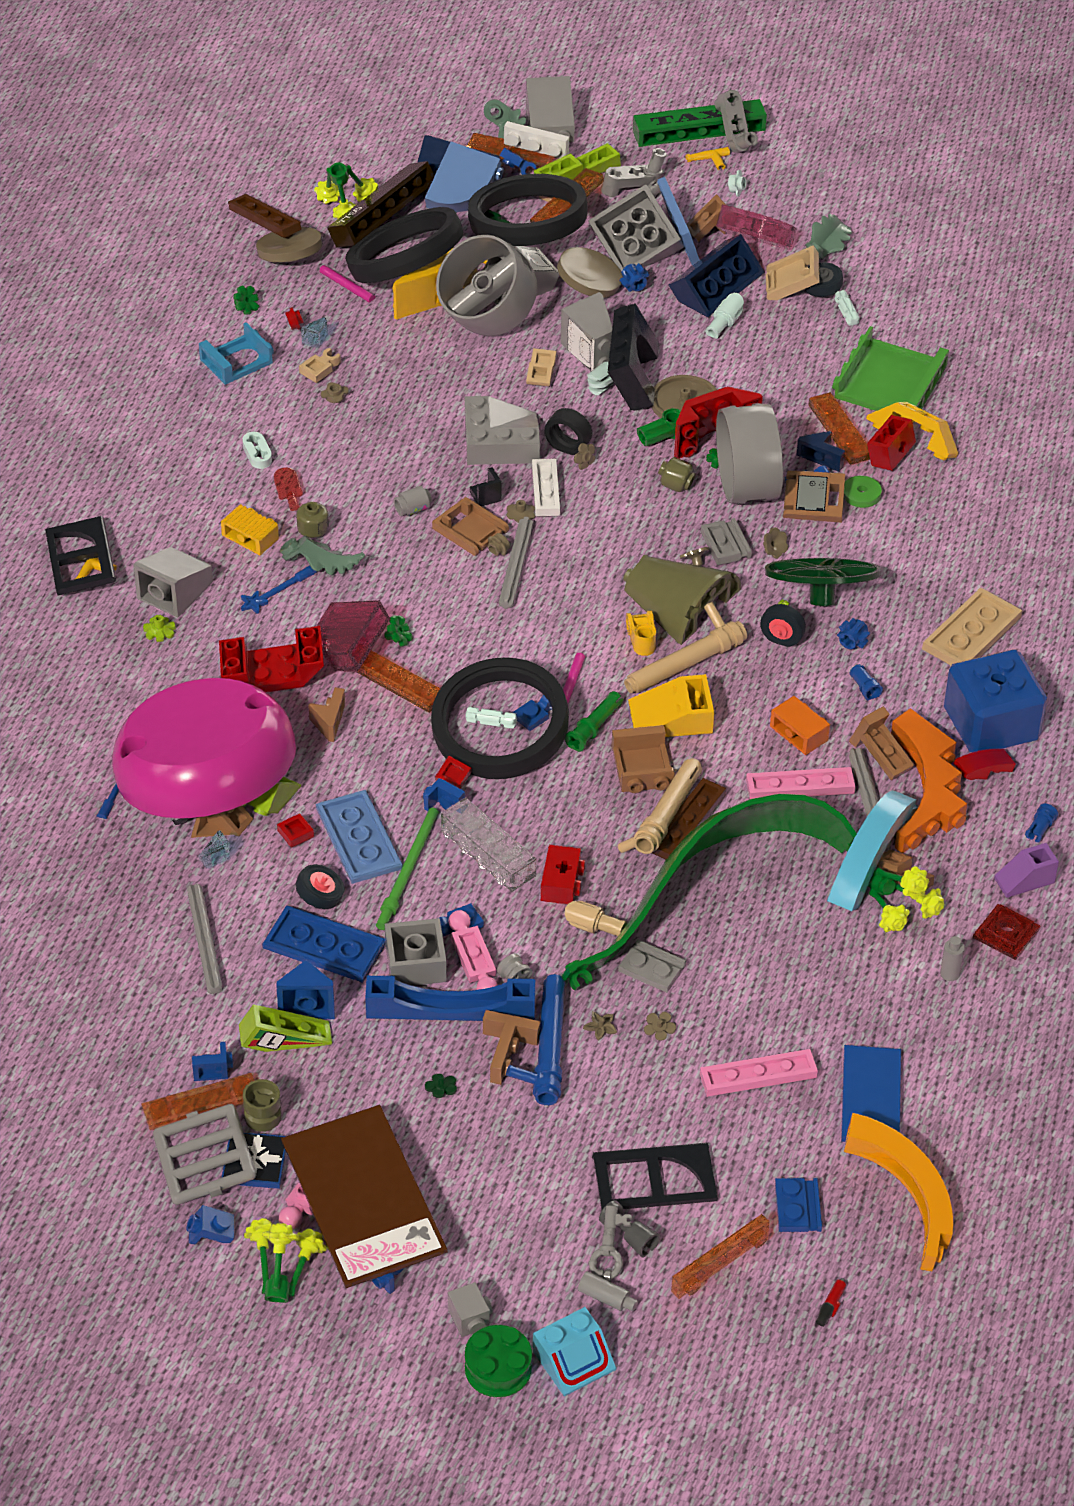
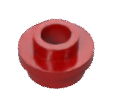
(294, 318)

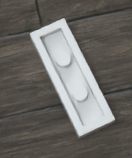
(536, 140)
(545, 487)

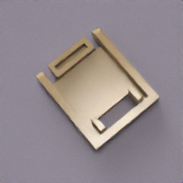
(792, 273)

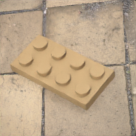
(972, 628)

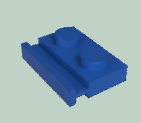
(798, 1205)

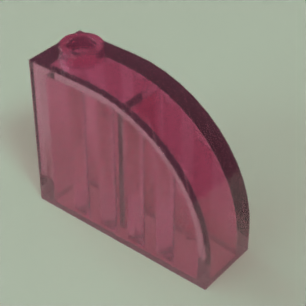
(756, 227)
(351, 632)

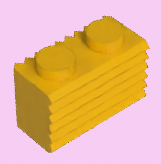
(250, 529)

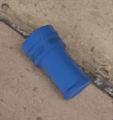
(865, 682)
(1043, 818)

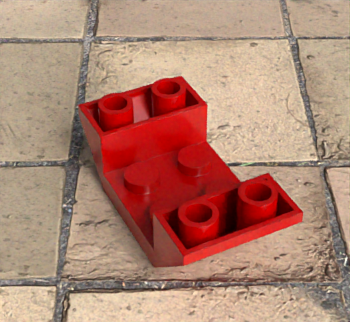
(700, 416)
(274, 667)

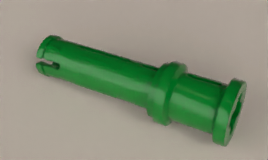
(588, 727)

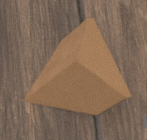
(228, 822)

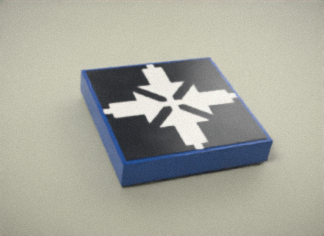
(267, 1157)

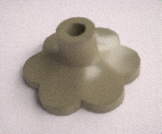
(520, 510)
(775, 542)
(695, 555)

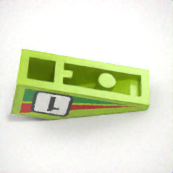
(279, 1030)

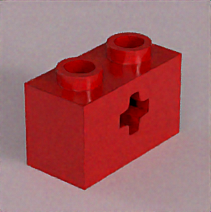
(891, 442)
(561, 874)

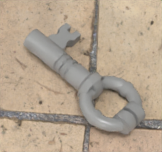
(607, 1248)

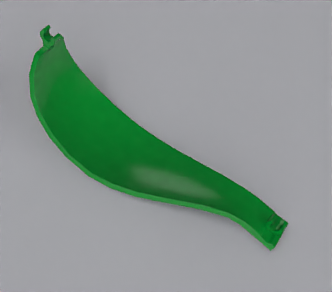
(755, 815)

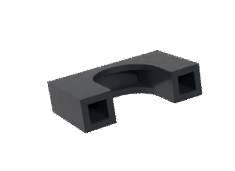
(629, 348)

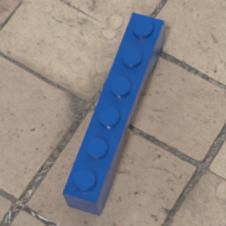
(396, 1000)

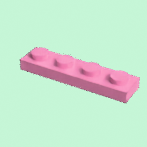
(801, 782)
(758, 1072)

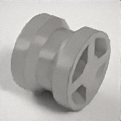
(513, 968)

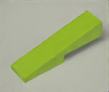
(596, 160)

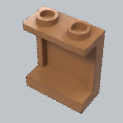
(641, 758)

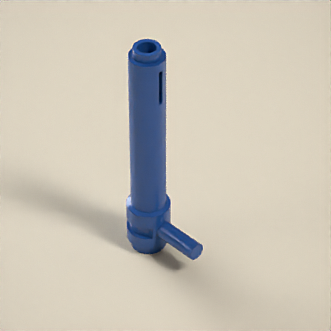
(547, 1073)

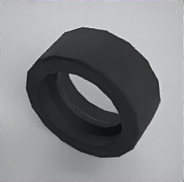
(573, 420)

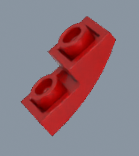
(980, 763)

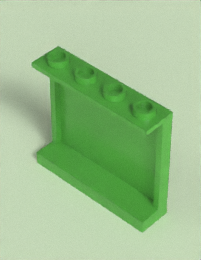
(888, 374)

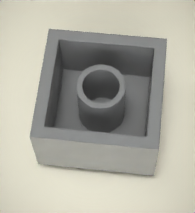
(416, 951)

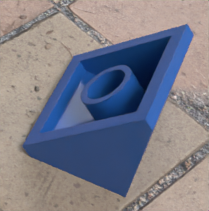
(306, 992)

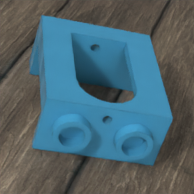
(215, 357)

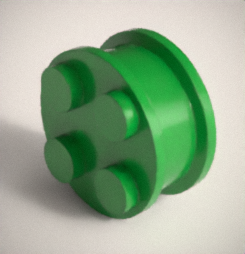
(498, 1361)

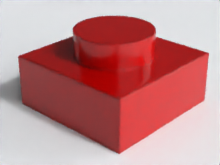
(454, 772)
(295, 830)

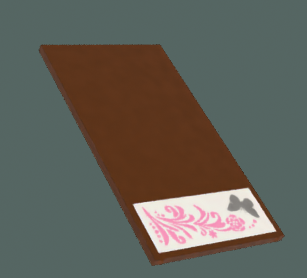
(363, 1196)

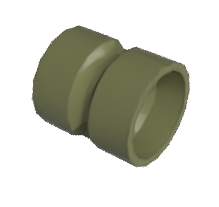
(262, 1105)

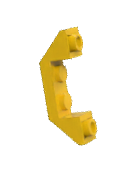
(941, 440)

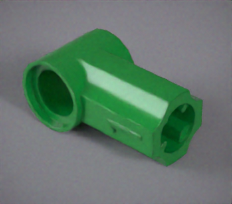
(659, 429)

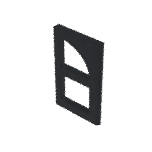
(93, 531)
(692, 1156)

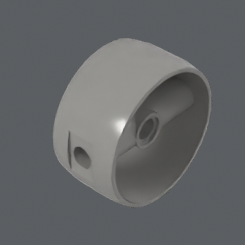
(510, 274)
(749, 453)

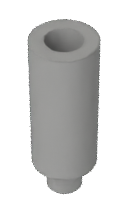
(952, 959)
(606, 1292)

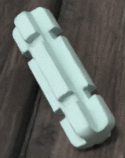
(846, 307)
(491, 717)

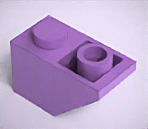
(1028, 871)

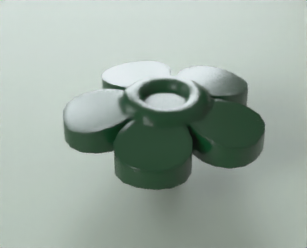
(441, 1086)

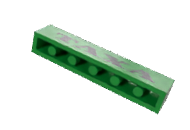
(692, 124)

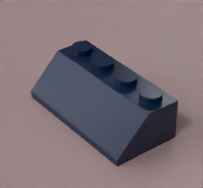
(715, 276)

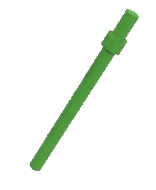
(390, 904)

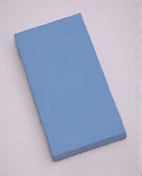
(678, 220)
(358, 836)

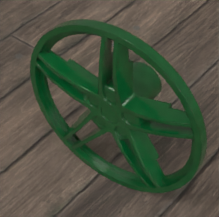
(823, 575)

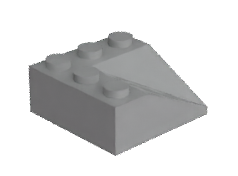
(636, 230)
(499, 432)

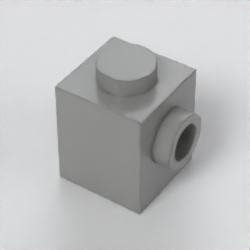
(469, 1309)

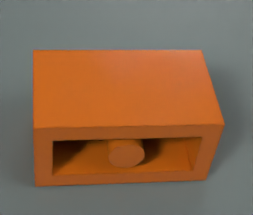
(799, 725)

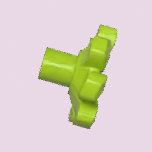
(159, 628)

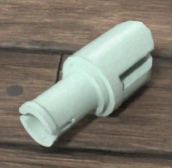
(725, 314)
(599, 379)

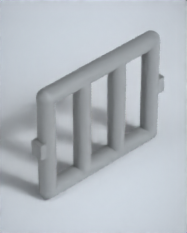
(214, 1187)

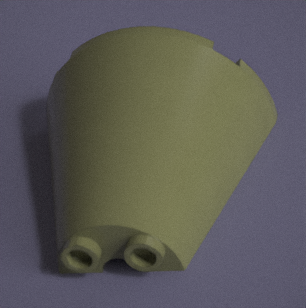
(677, 592)

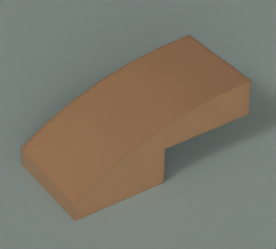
(898, 863)

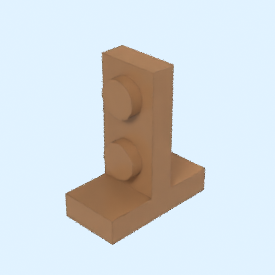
(881, 744)
(510, 1031)

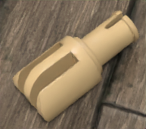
(592, 918)

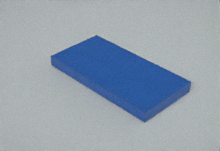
(324, 943)
(871, 1085)

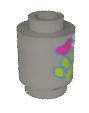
(412, 501)

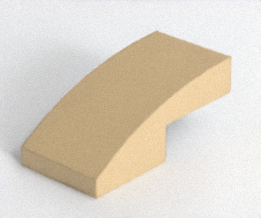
(541, 367)

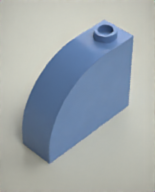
(460, 176)

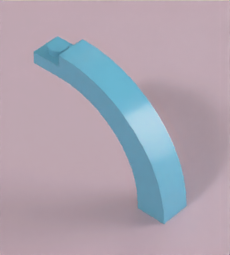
(868, 848)

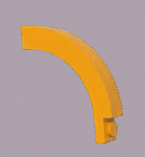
(915, 1171)

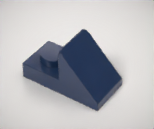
(819, 450)

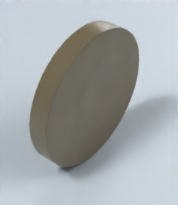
(296, 247)
(589, 272)
(676, 389)

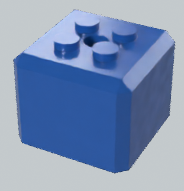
(995, 701)

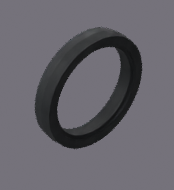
(524, 186)
(396, 265)
(501, 670)

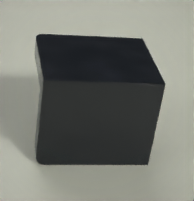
(488, 492)

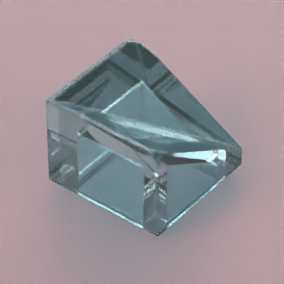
(314, 333)
(216, 851)

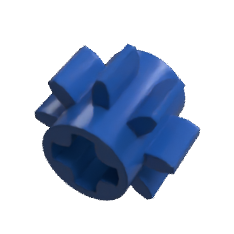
(634, 277)
(853, 634)

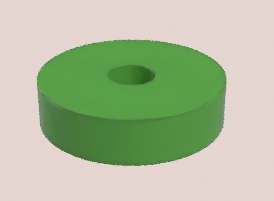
(868, 498)

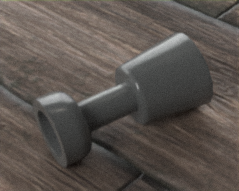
(637, 1235)

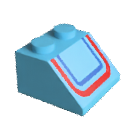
(573, 1351)

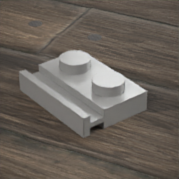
(725, 541)
(652, 966)

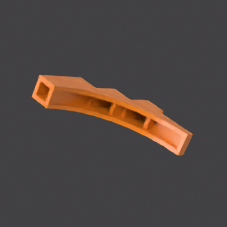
(933, 756)

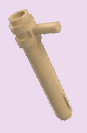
(716, 642)
(655, 826)

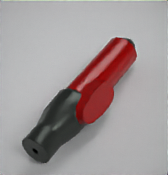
(831, 1303)

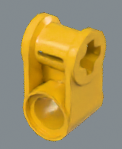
(642, 632)

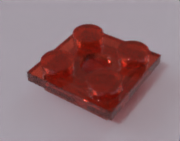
(1007, 942)

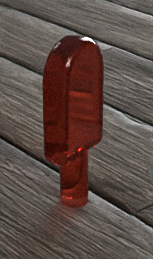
(288, 486)

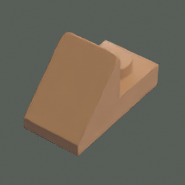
(706, 218)
(328, 716)

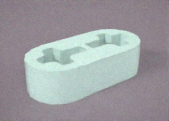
(252, 451)

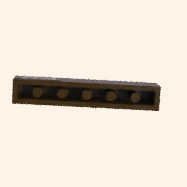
(381, 204)

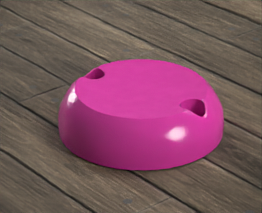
(202, 748)

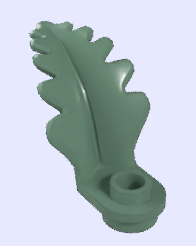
(504, 114)
(829, 235)
(319, 555)

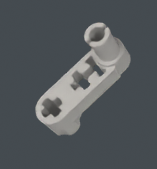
(735, 110)
(633, 176)

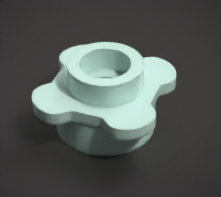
(737, 183)

